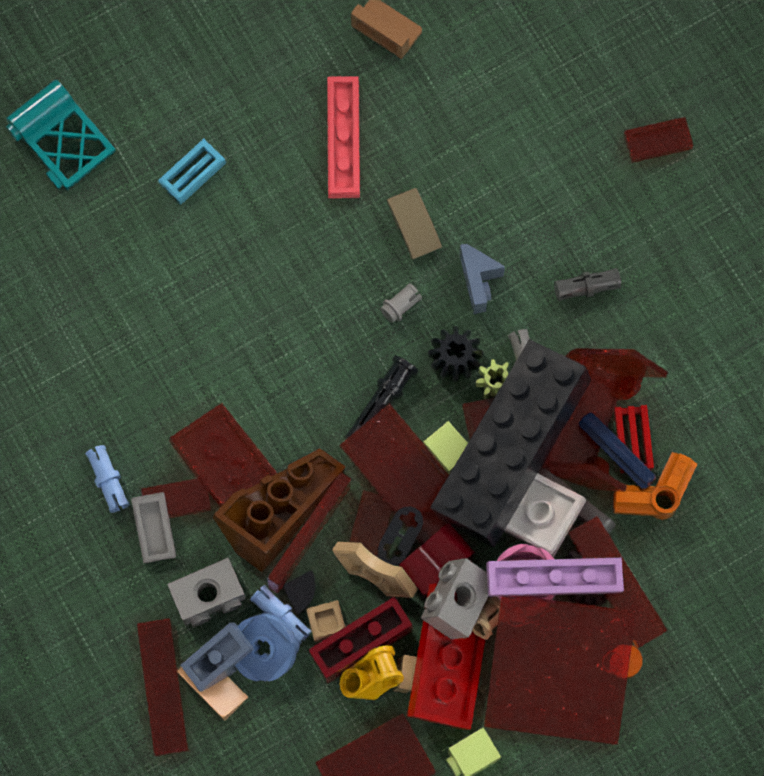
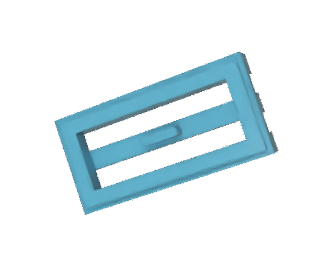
(174, 189)

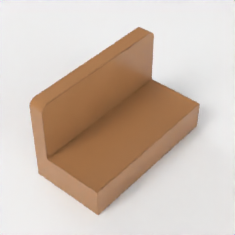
(385, 26)

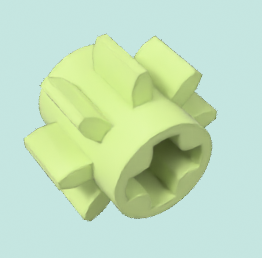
(492, 372)

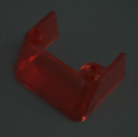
(614, 377)

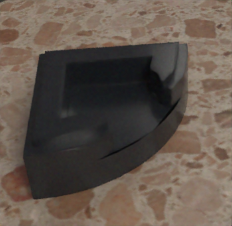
(301, 591)

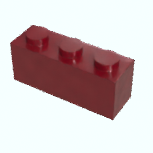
(352, 643)

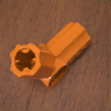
(671, 483)

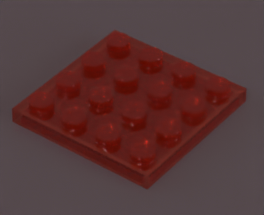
(560, 669)

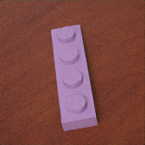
(554, 577)

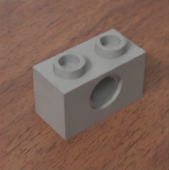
(188, 588)
(441, 609)

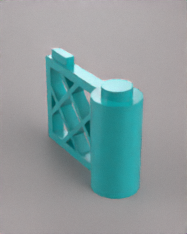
(39, 119)

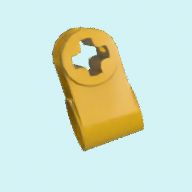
(371, 675)

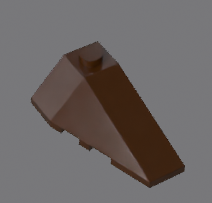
(269, 514)

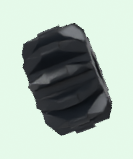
(452, 364)

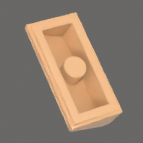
(222, 697)

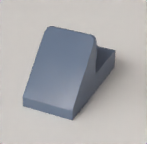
(478, 268)
(217, 657)

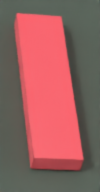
(343, 137)

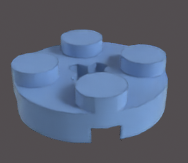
(282, 648)

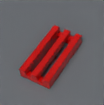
(631, 411)

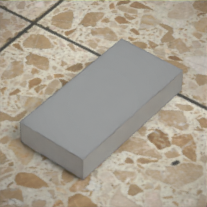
(153, 527)

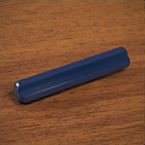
(617, 450)

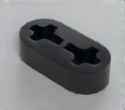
(407, 539)

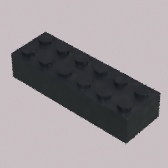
(511, 443)

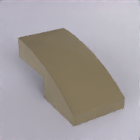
(414, 223)

